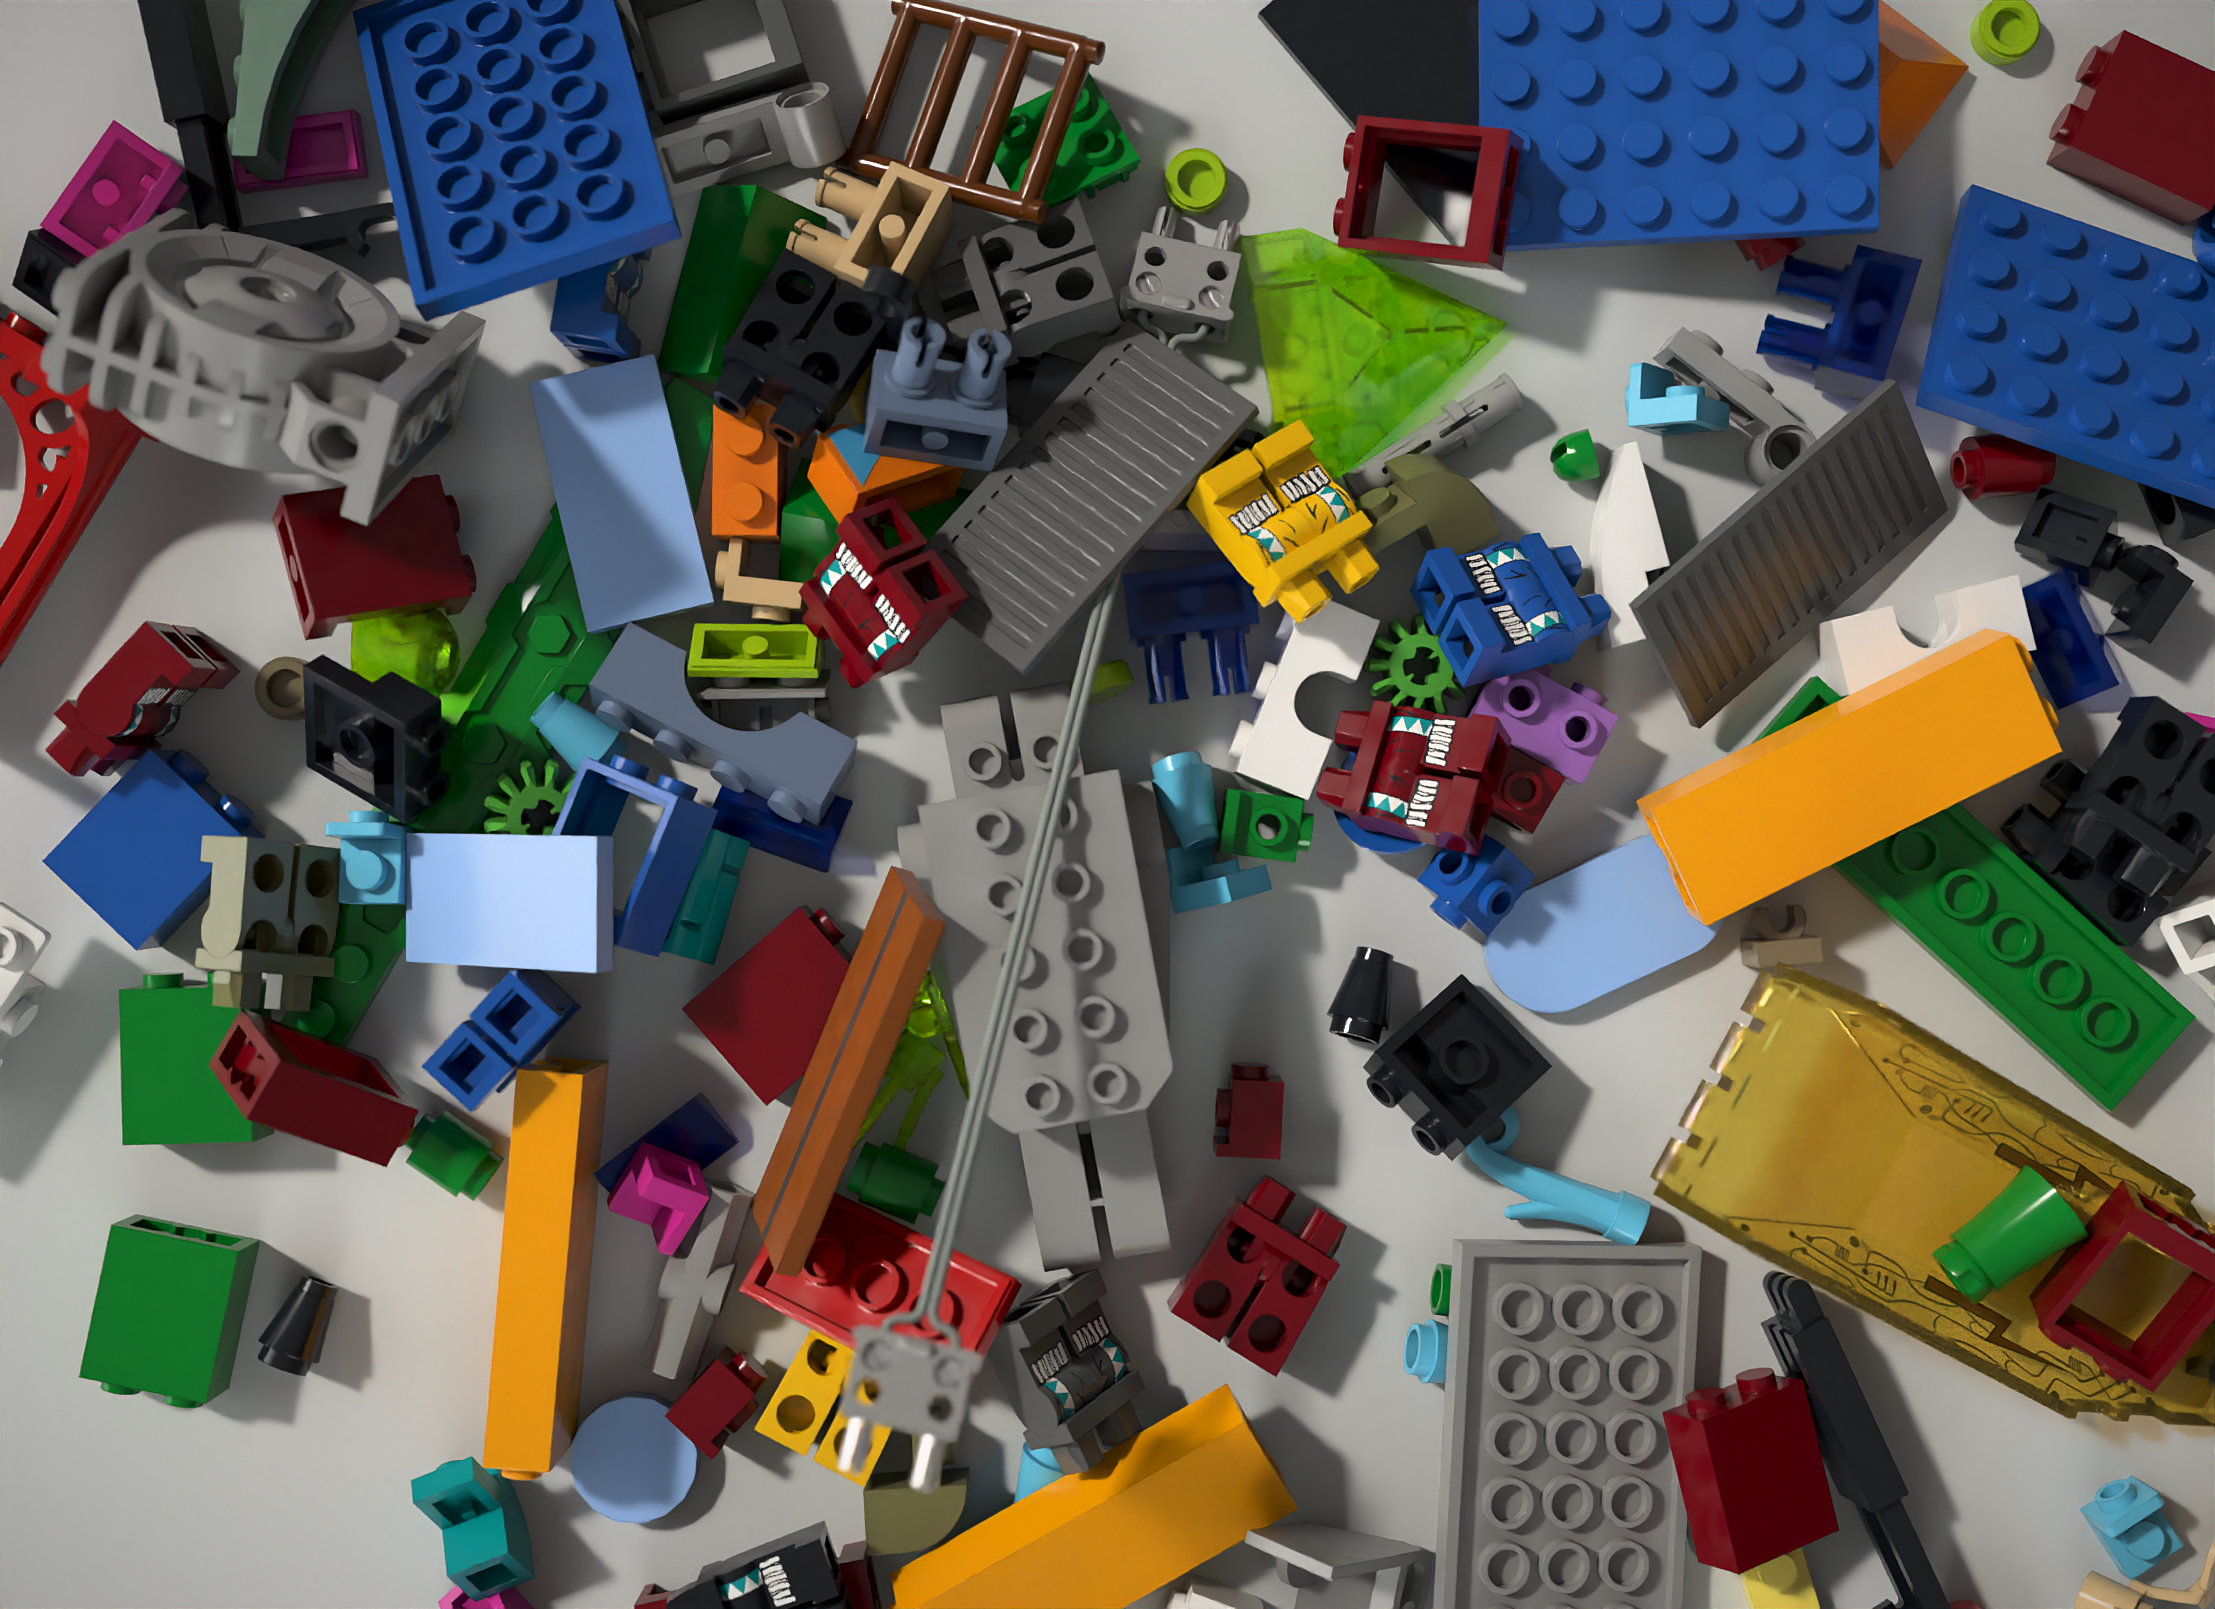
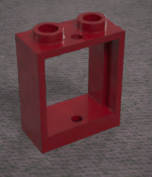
(1491, 199)
(313, 1088)
(2177, 1323)

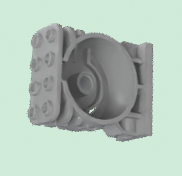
(260, 357)

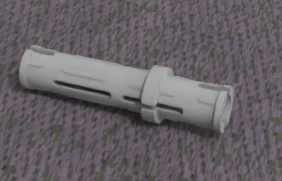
(1497, 402)

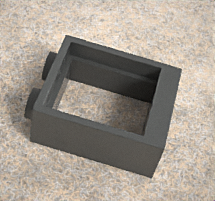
(778, 75)

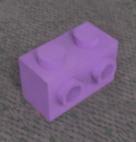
(1549, 721)

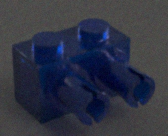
(1868, 312)
(1184, 603)

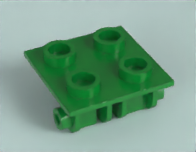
(1091, 154)

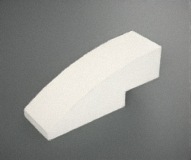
(1624, 544)

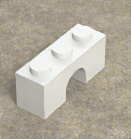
(1872, 647)
(1276, 745)

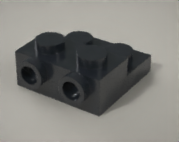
(375, 737)
(1454, 1069)

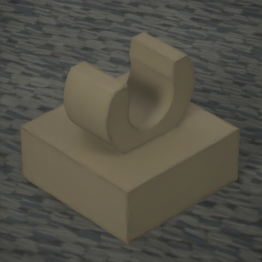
(1782, 946)

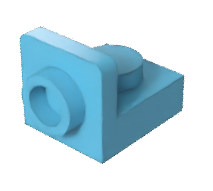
(1668, 409)
(371, 859)
(1202, 883)
(2131, 1525)

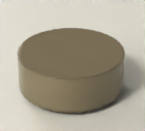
(281, 688)

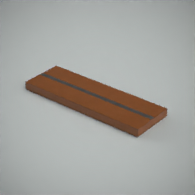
(846, 1069)

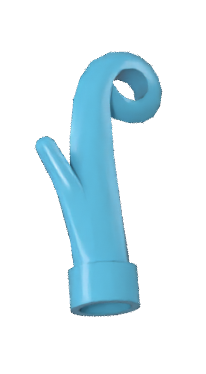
(1556, 1196)

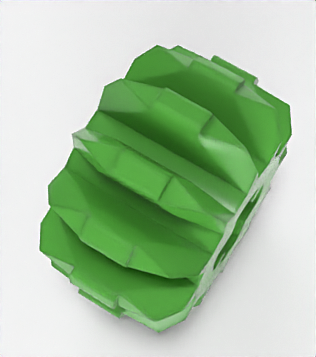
(1404, 649)
(527, 795)

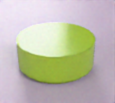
(2005, 31)
(1196, 182)
(1109, 681)

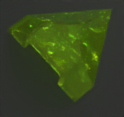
(1350, 341)

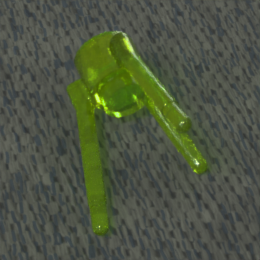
(932, 1016)
(912, 1063)

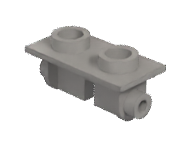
(737, 700)

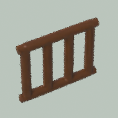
(965, 27)

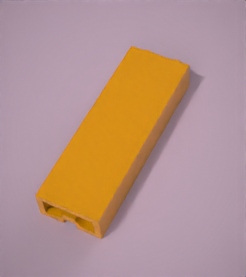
(1851, 774)
(545, 1265)
(1116, 1529)

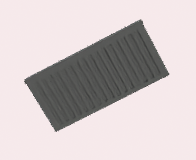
(1083, 493)
(1791, 554)

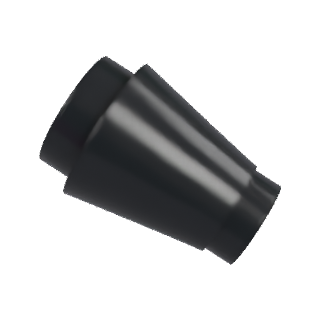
(1363, 999)
(299, 1327)

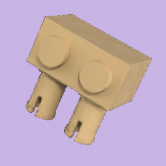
(897, 227)

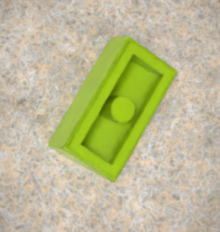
(755, 651)

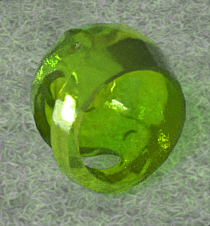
(411, 644)

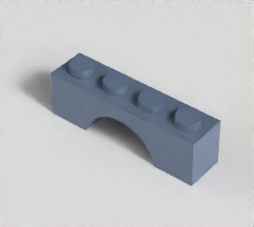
(789, 765)

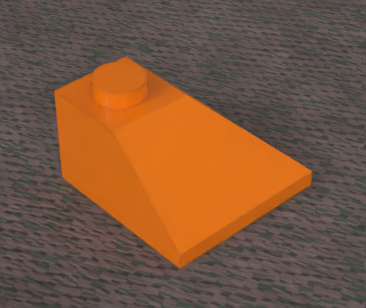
(1912, 82)

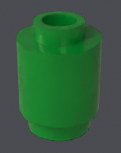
(452, 1155)
(896, 1181)

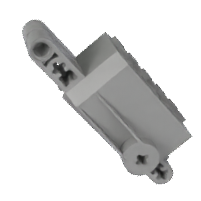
(1095, 981)

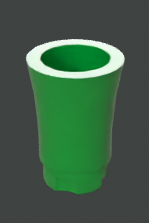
(2009, 1237)

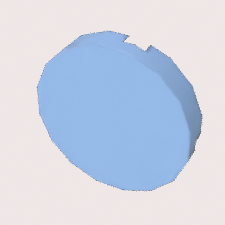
(633, 1459)

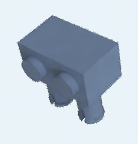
(937, 406)

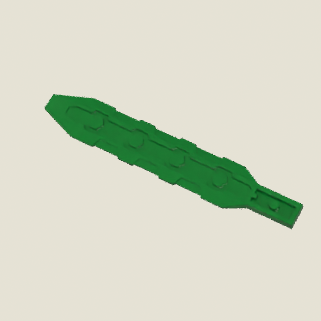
(530, 649)

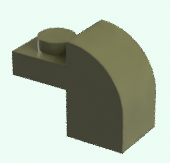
(1430, 500)
(908, 1518)

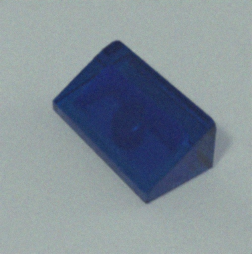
(2068, 640)
(804, 843)
(690, 1132)

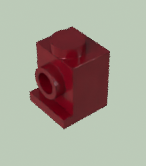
(1250, 1112)
(718, 1399)

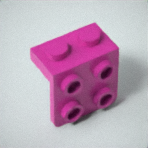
(114, 192)

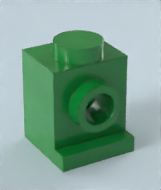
(1239, 821)

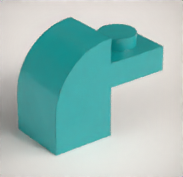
(480, 1526)

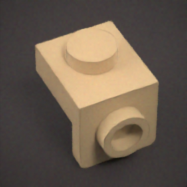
(768, 598)

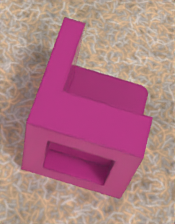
(662, 1193)

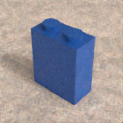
(142, 846)

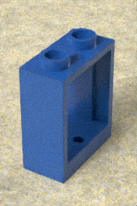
(672, 856)

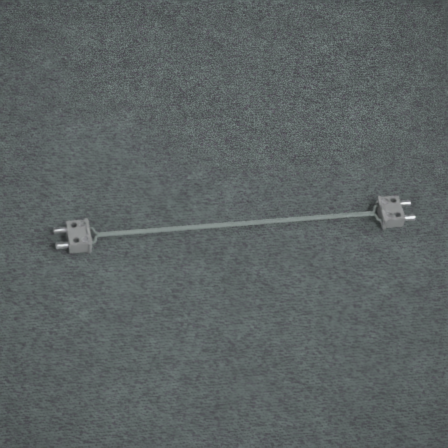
(1171, 290)

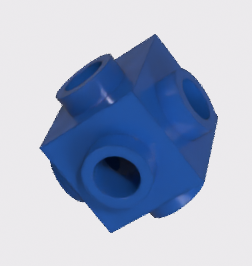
(1475, 887)

